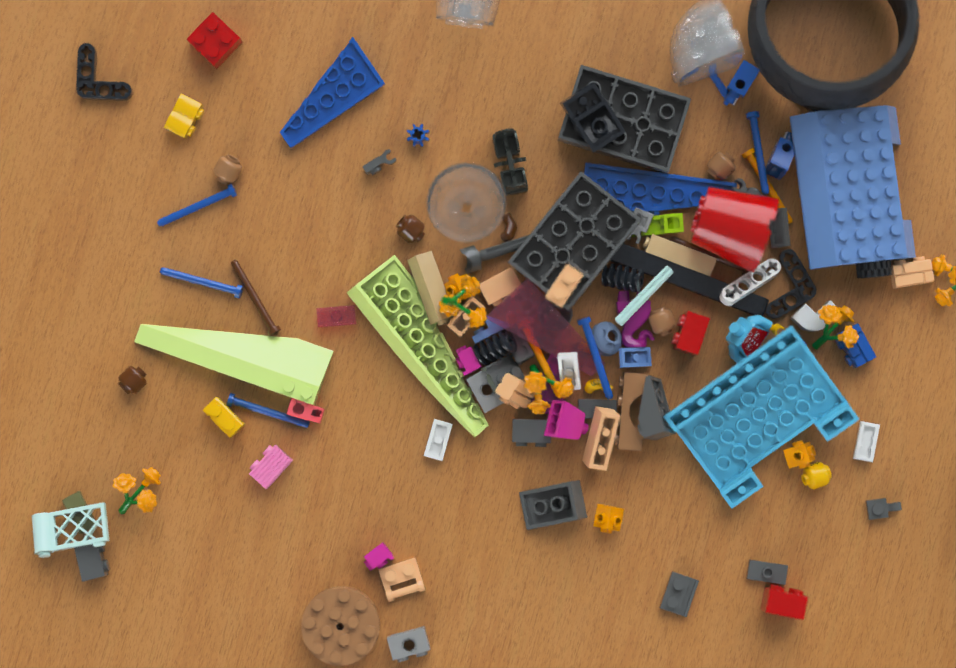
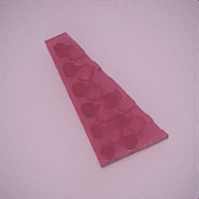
(538, 322)

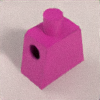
(565, 421)

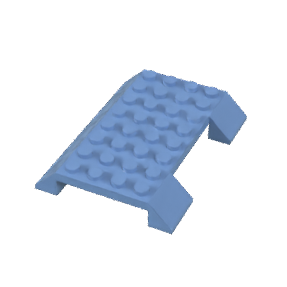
(850, 186)

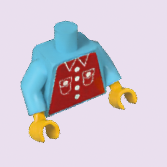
(748, 335)

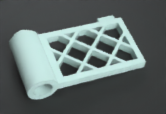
(46, 535)

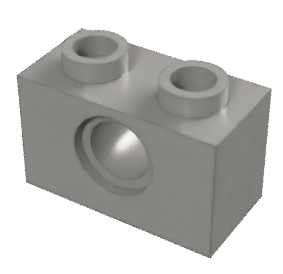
(476, 383)
(417, 635)

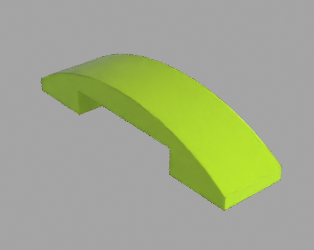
(665, 224)

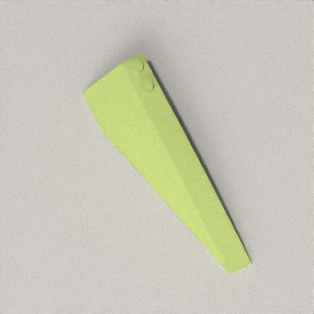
(396, 311)
(266, 361)

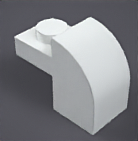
(809, 320)

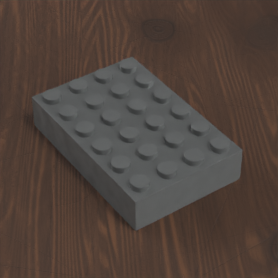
(647, 114)
(579, 231)

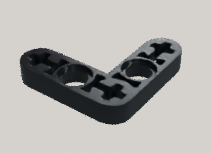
(90, 80)
(797, 292)

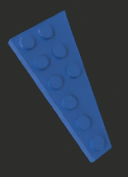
(339, 89)

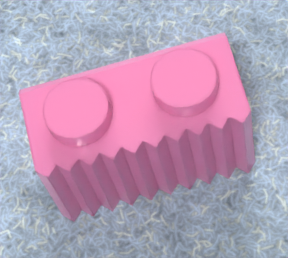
(271, 466)

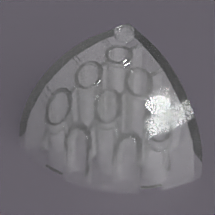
(704, 43)

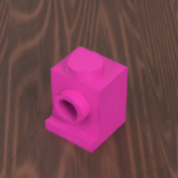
(467, 360)
(378, 557)

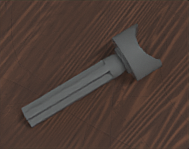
(475, 258)

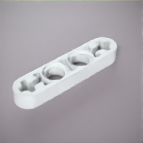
(751, 283)

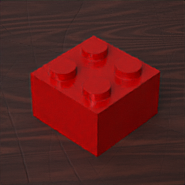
(214, 40)
(691, 333)
(784, 603)

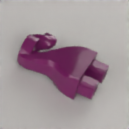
(634, 322)

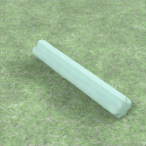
(644, 295)

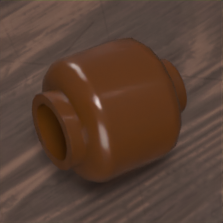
(410, 228)
(132, 380)

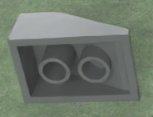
(652, 409)
(553, 504)

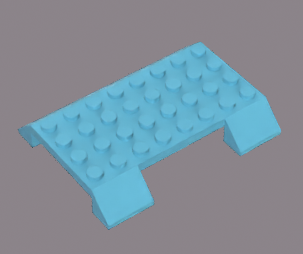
(757, 411)

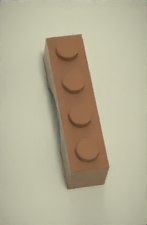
(628, 435)

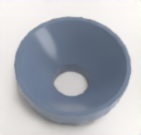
(604, 344)

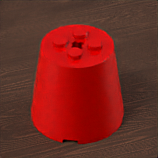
(734, 225)

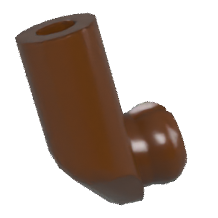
(510, 228)

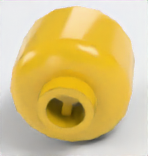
(816, 475)

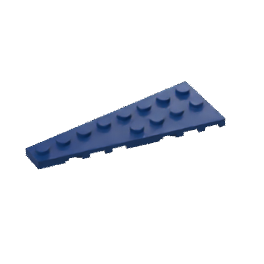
(649, 188)

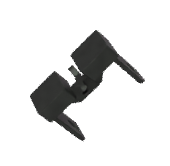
(507, 145)

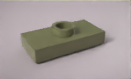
(74, 501)

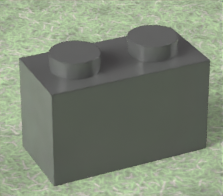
(529, 431)
(91, 562)

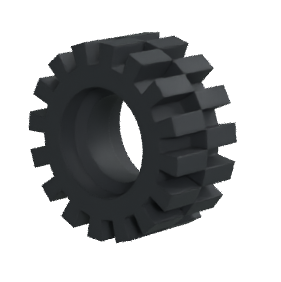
(874, 269)

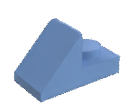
(482, 334)
(635, 357)

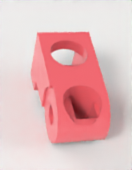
(305, 411)

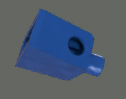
(745, 74)
(780, 157)

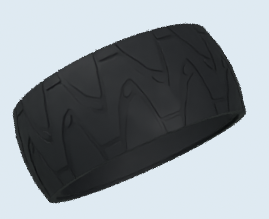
(824, 94)

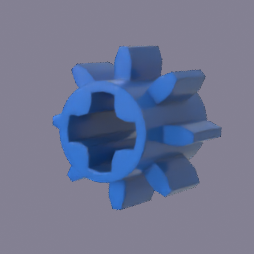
(420, 130)

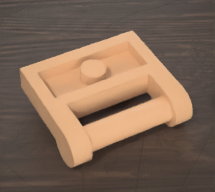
(399, 573)

